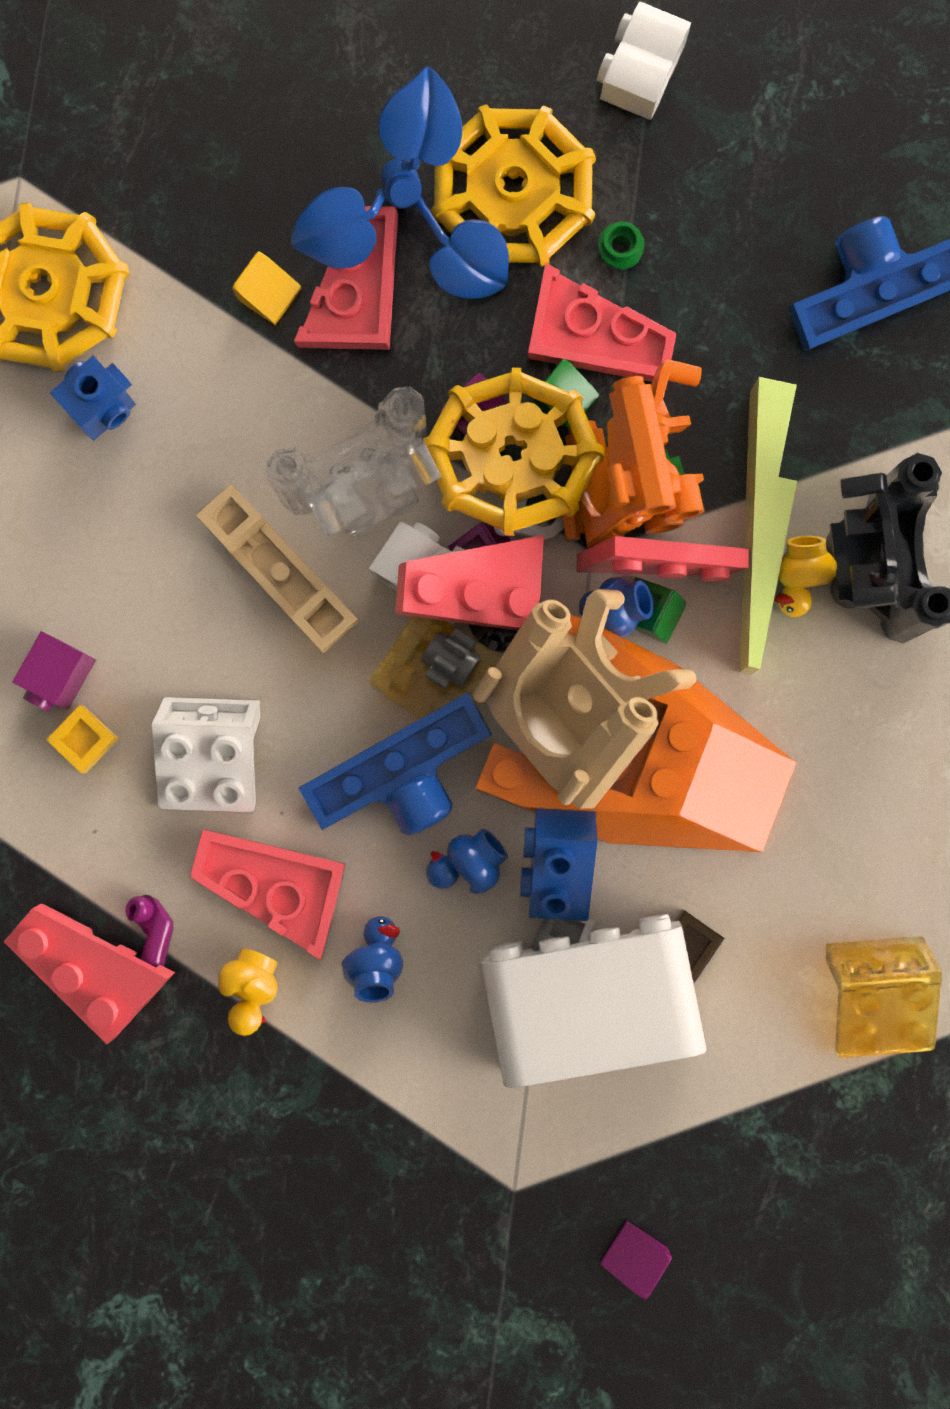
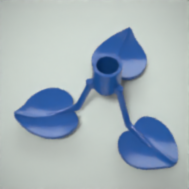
(416, 125)

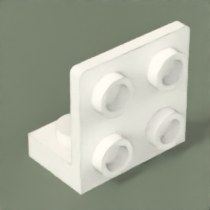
(205, 754)

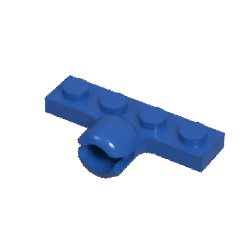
(876, 283)
(400, 770)

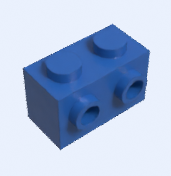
(561, 864)

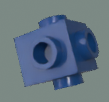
(95, 396)

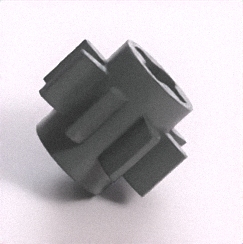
(450, 659)

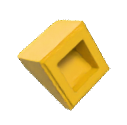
(266, 288)

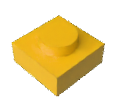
(82, 739)

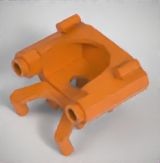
(636, 478)

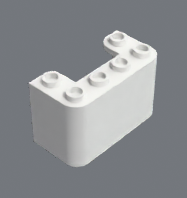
(593, 1003)

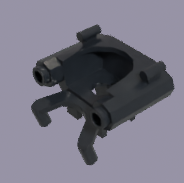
(883, 550)

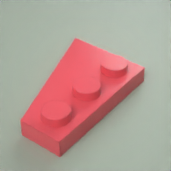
(356, 302)
(595, 332)
(663, 558)
(474, 586)
(274, 884)
(91, 976)

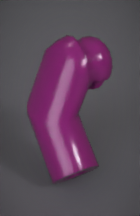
(155, 924)

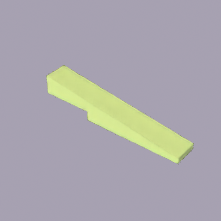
(766, 513)

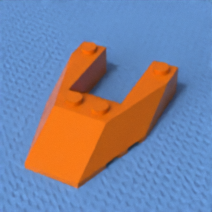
(692, 785)

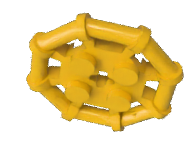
(522, 157)
(69, 290)
(518, 425)

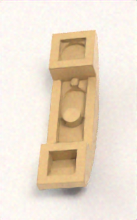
(277, 568)

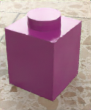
(53, 672)

